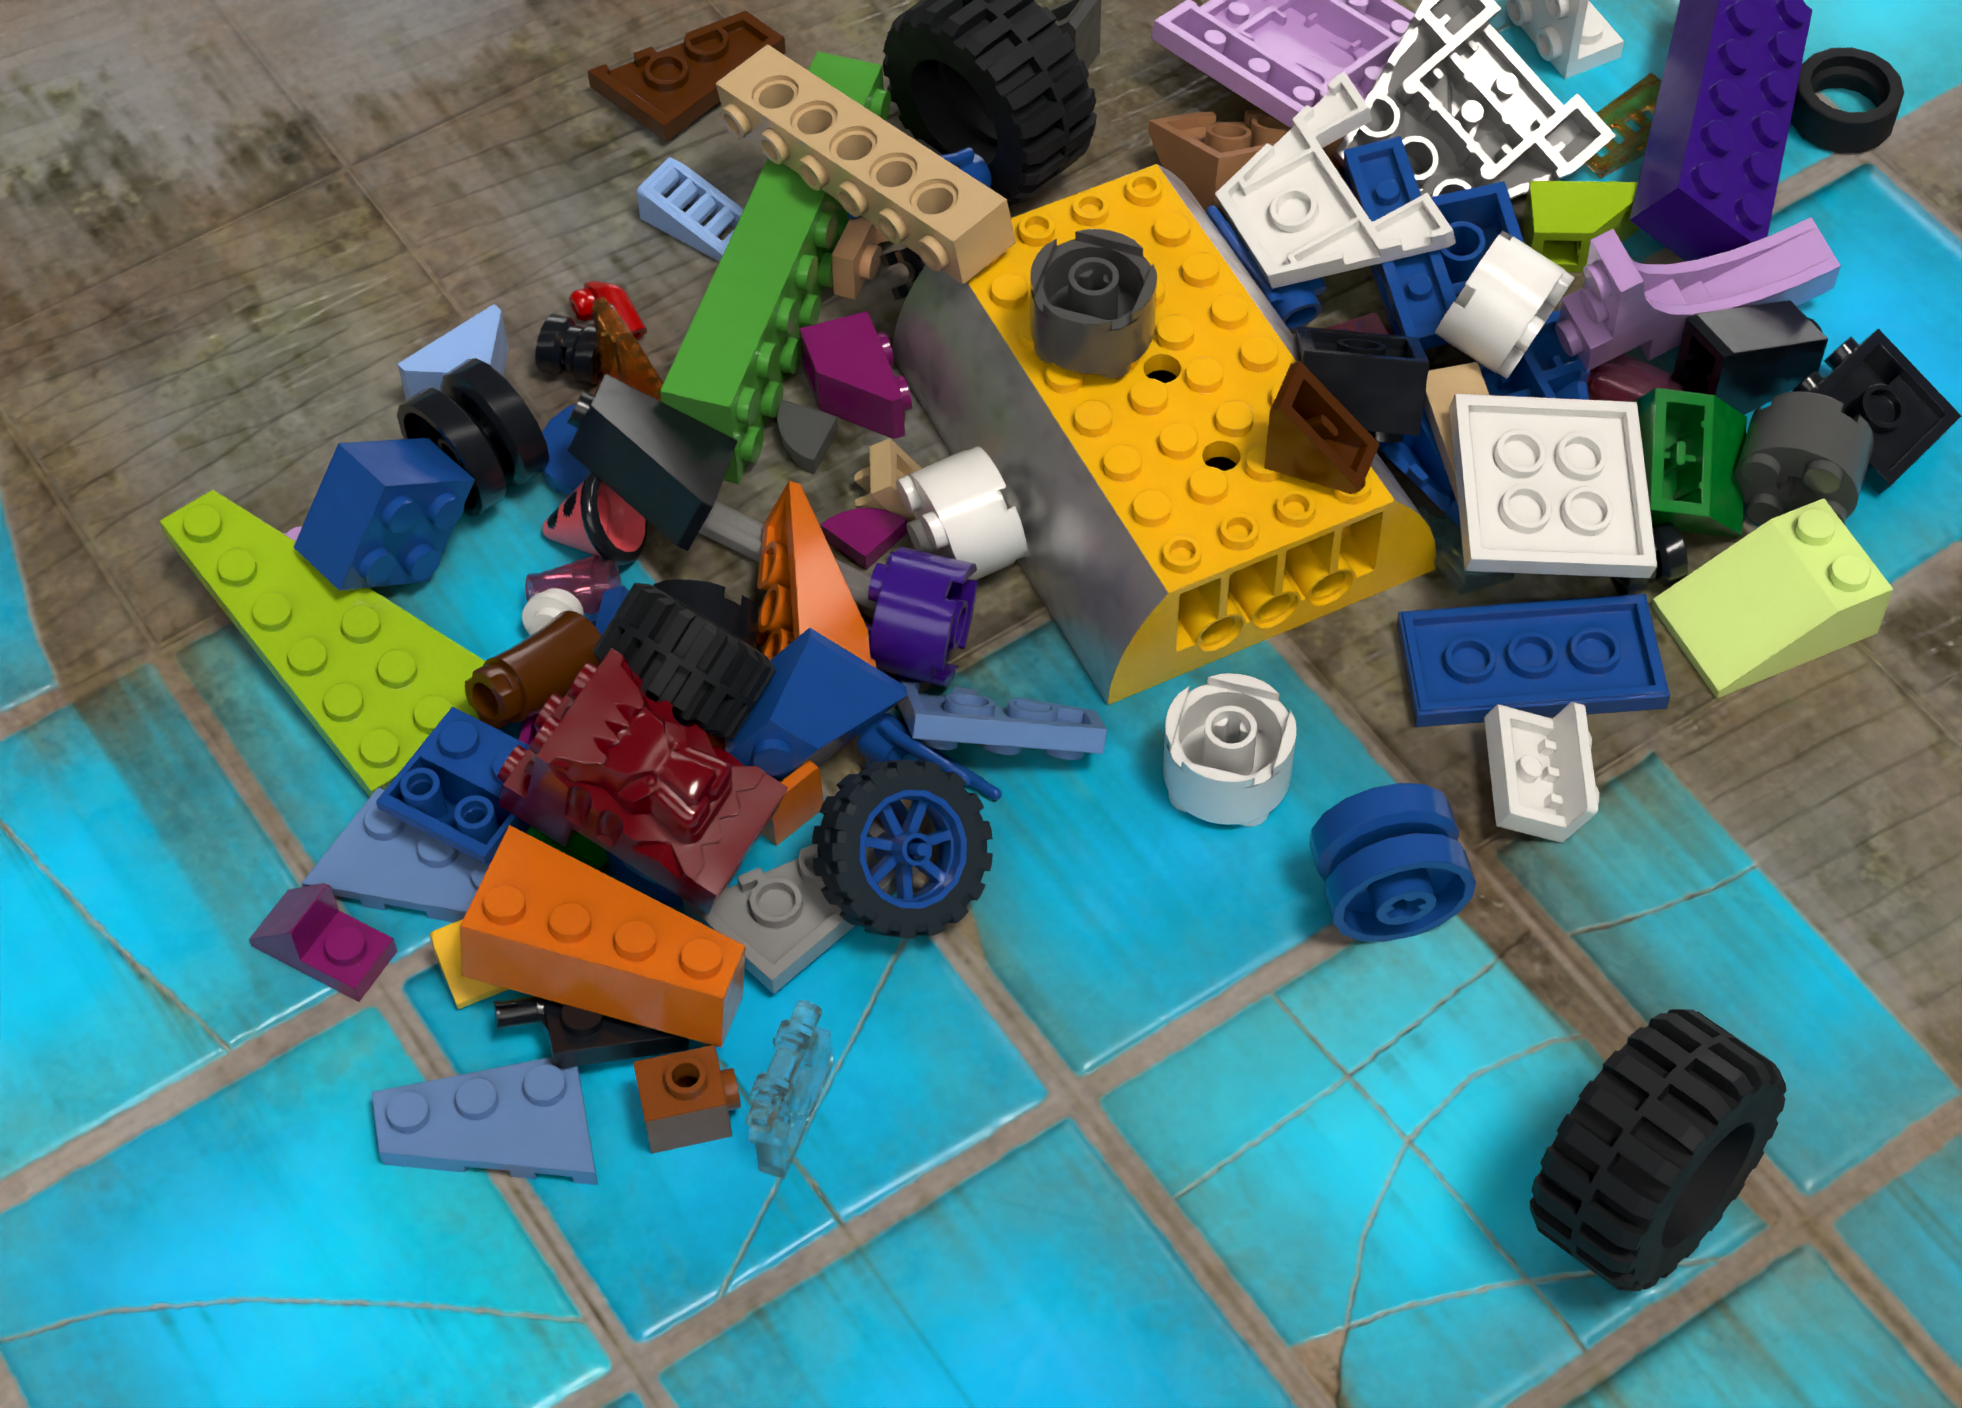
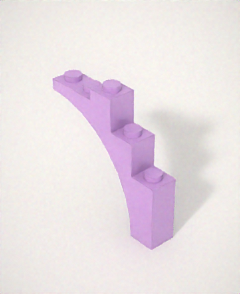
(1649, 303)

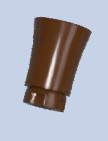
(526, 675)

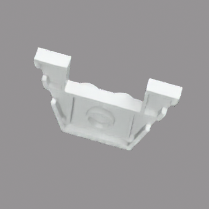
(1303, 216)

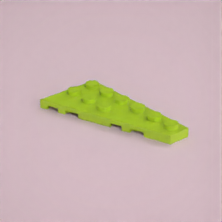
(346, 657)

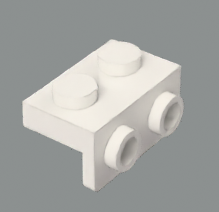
(1541, 771)

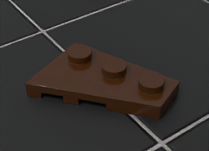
(678, 83)

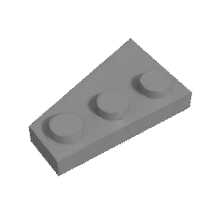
(783, 916)

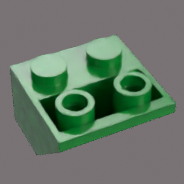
(1691, 461)

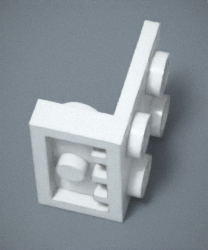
(1567, 33)

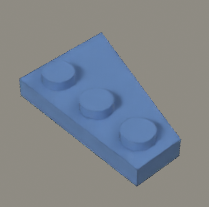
(497, 1118)

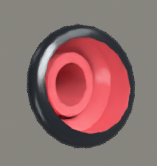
(598, 523)

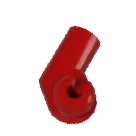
(582, 302)

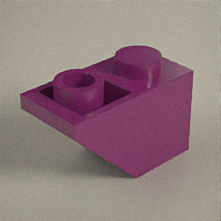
(853, 374)

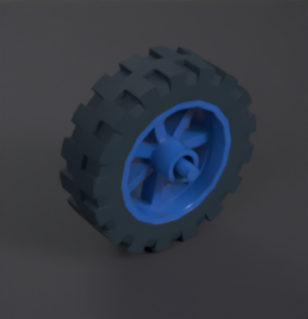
(844, 840)

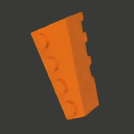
(598, 944)

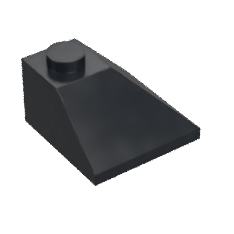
(1371, 375)

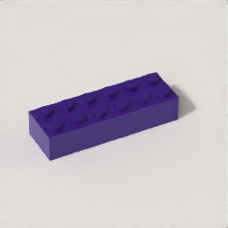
(1721, 124)

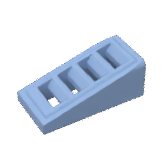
(670, 191)

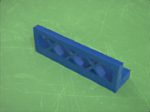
(1412, 288)

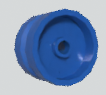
(1392, 862)

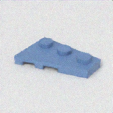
(1025, 723)
(398, 866)

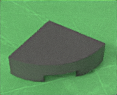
(806, 433)

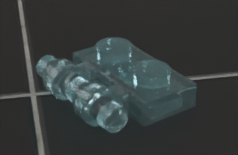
(789, 1088)

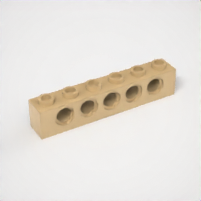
(866, 164)

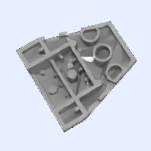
(1474, 107)

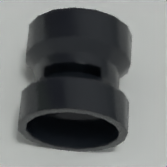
(569, 348)
(1670, 558)

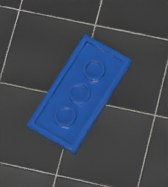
(1532, 658)

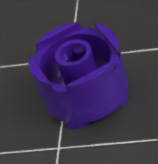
(920, 614)

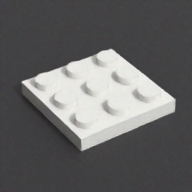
(1551, 486)

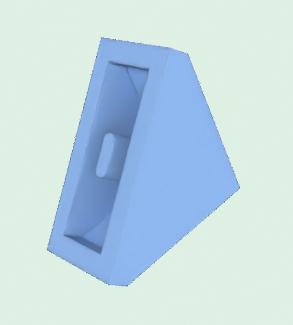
(477, 338)

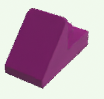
(324, 942)

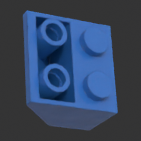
(454, 786)

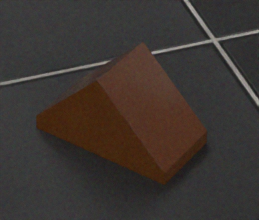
(1316, 435)

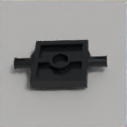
(583, 1036)

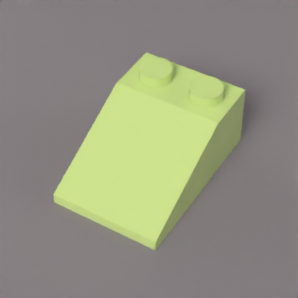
(1775, 600)

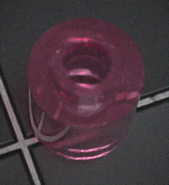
(1629, 379)

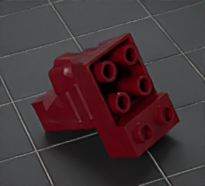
(639, 784)

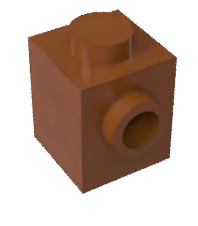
(686, 1098)

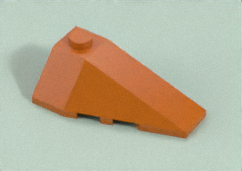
(804, 582)

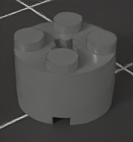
(1092, 303)
(1801, 454)

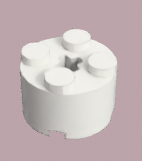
(1504, 304)
(963, 512)
(1228, 750)

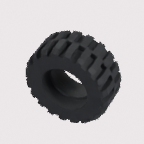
(992, 82)
(1657, 1148)

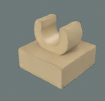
(879, 479)

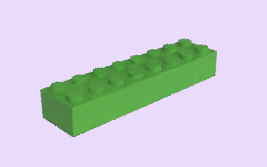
(766, 290)

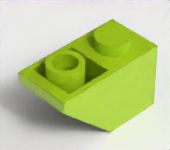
(1568, 214)

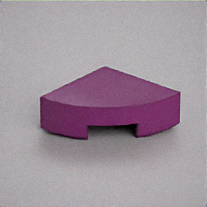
(864, 533)

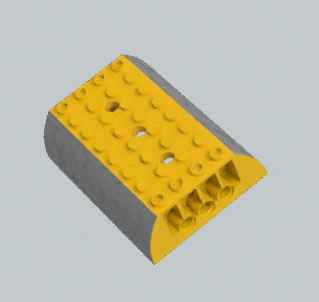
(1122, 520)

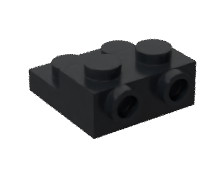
(1891, 397)

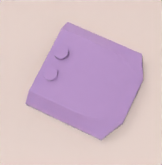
(1285, 49)

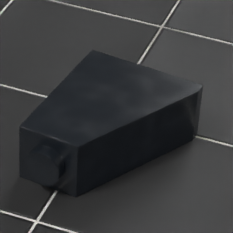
(1748, 353)
(651, 456)

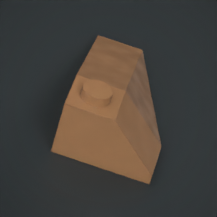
(1212, 152)

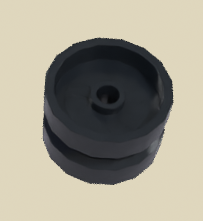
(480, 427)

